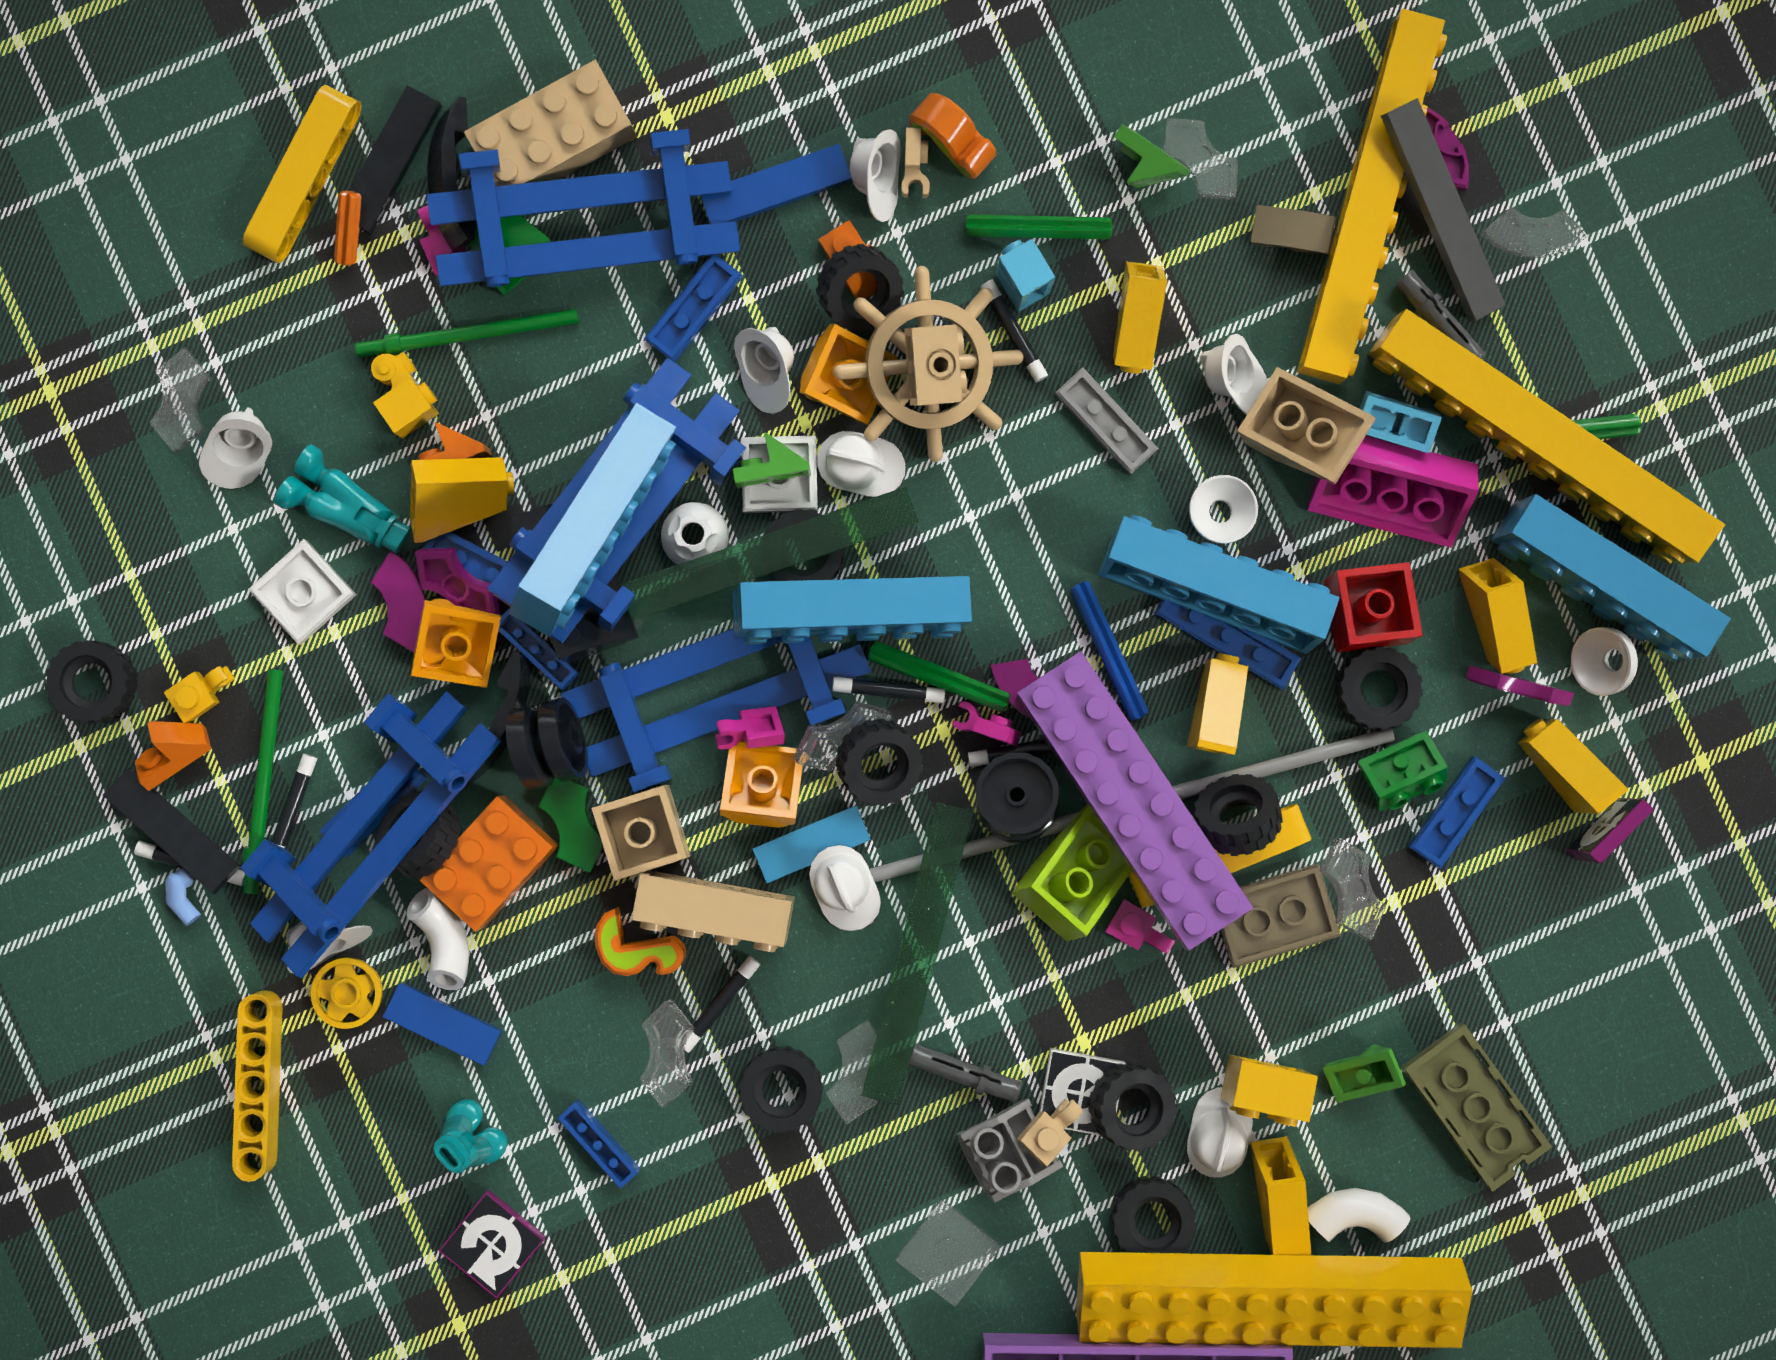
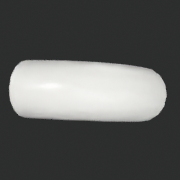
(446, 940)
(1357, 1208)

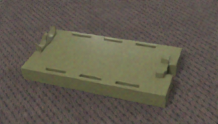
(1476, 1106)

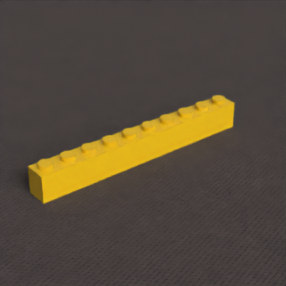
(1369, 203)

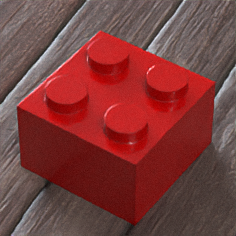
(1374, 607)

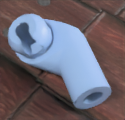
(176, 896)

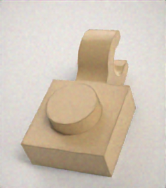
(915, 154)
(1046, 1133)

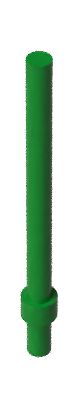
(396, 344)
(264, 771)

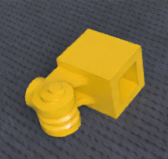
(407, 403)

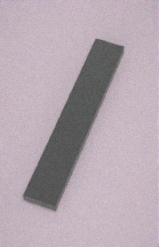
(1443, 210)

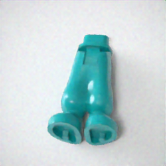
(341, 503)
(458, 1146)

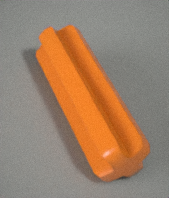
(347, 227)

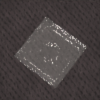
(948, 1252)

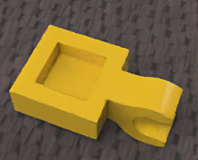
(196, 694)

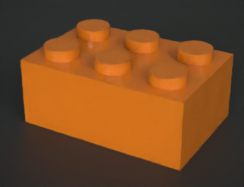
(490, 863)

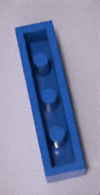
(537, 650)
(599, 1143)

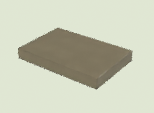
(1285, 916)

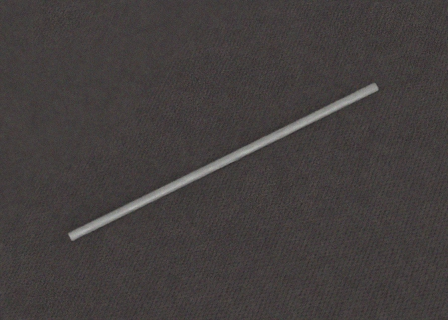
(1183, 790)

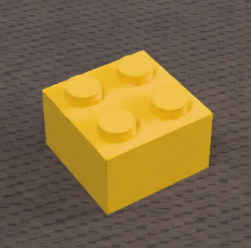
(1268, 1088)

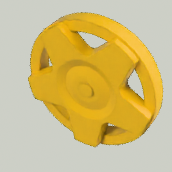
(346, 992)

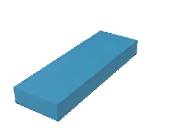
(801, 846)

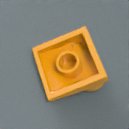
(846, 396)
(455, 643)
(761, 786)

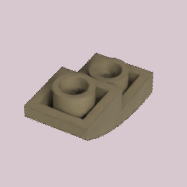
(1293, 229)

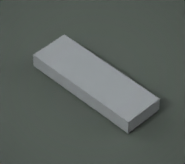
(1106, 421)

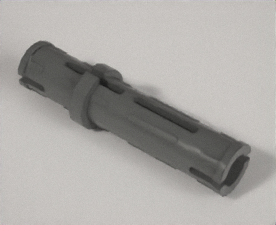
(1434, 312)
(965, 1073)

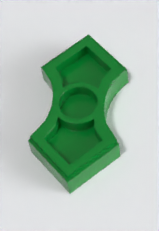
(578, 837)

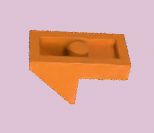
(861, 283)
(456, 446)
(175, 748)

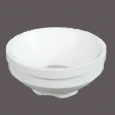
(1239, 499)
(715, 532)
(1591, 662)

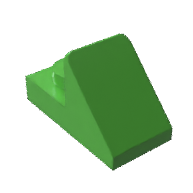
(1154, 166)
(782, 465)
(1364, 1074)

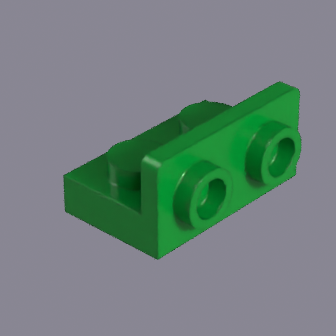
(1404, 771)

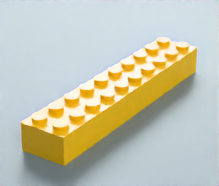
(1545, 440)
(1272, 1299)

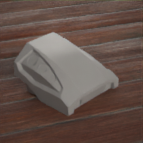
(1007, 1163)

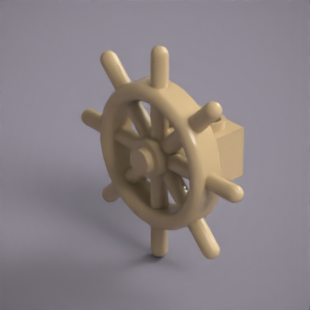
(932, 364)

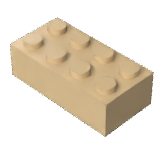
(555, 129)
(713, 908)

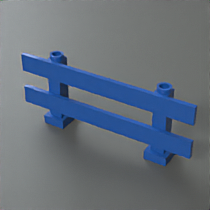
(490, 203)
(696, 443)
(640, 742)
(296, 888)

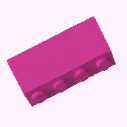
(1400, 491)

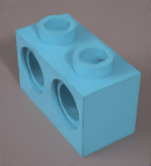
(1024, 274)
(1401, 422)

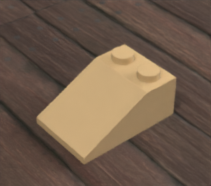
(1304, 426)

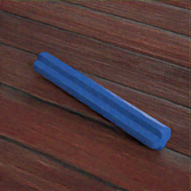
(1109, 650)

